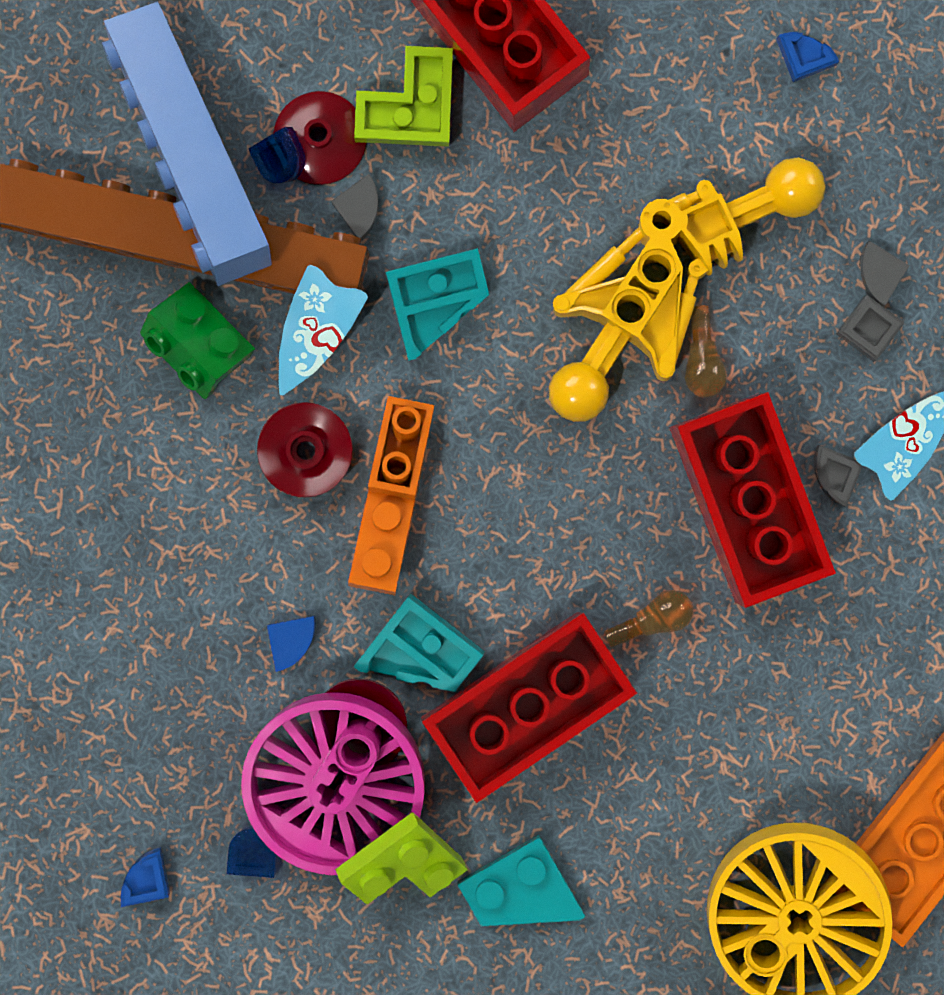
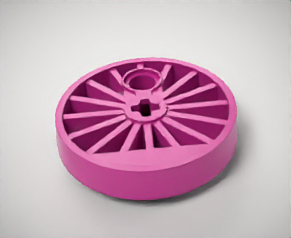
(315, 770)

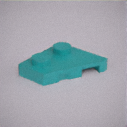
(435, 296)
(421, 648)
(521, 889)

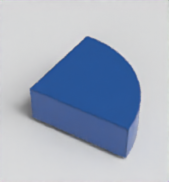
(805, 55)
(290, 640)
(145, 880)

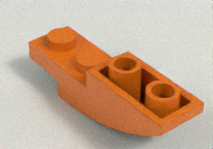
(391, 495)

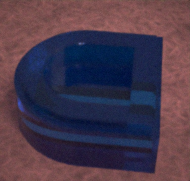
(279, 156)
(250, 855)

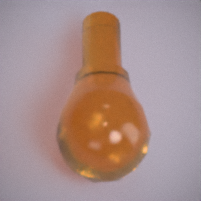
(705, 369)
(664, 614)

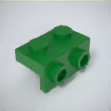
(195, 340)

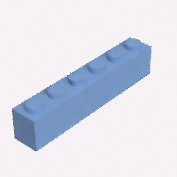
(187, 143)

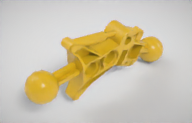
(707, 235)

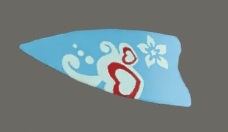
(315, 326)
(904, 444)

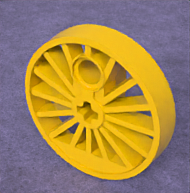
(773, 921)

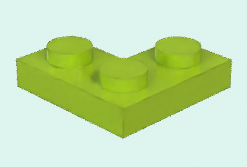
(420, 112)
(402, 851)

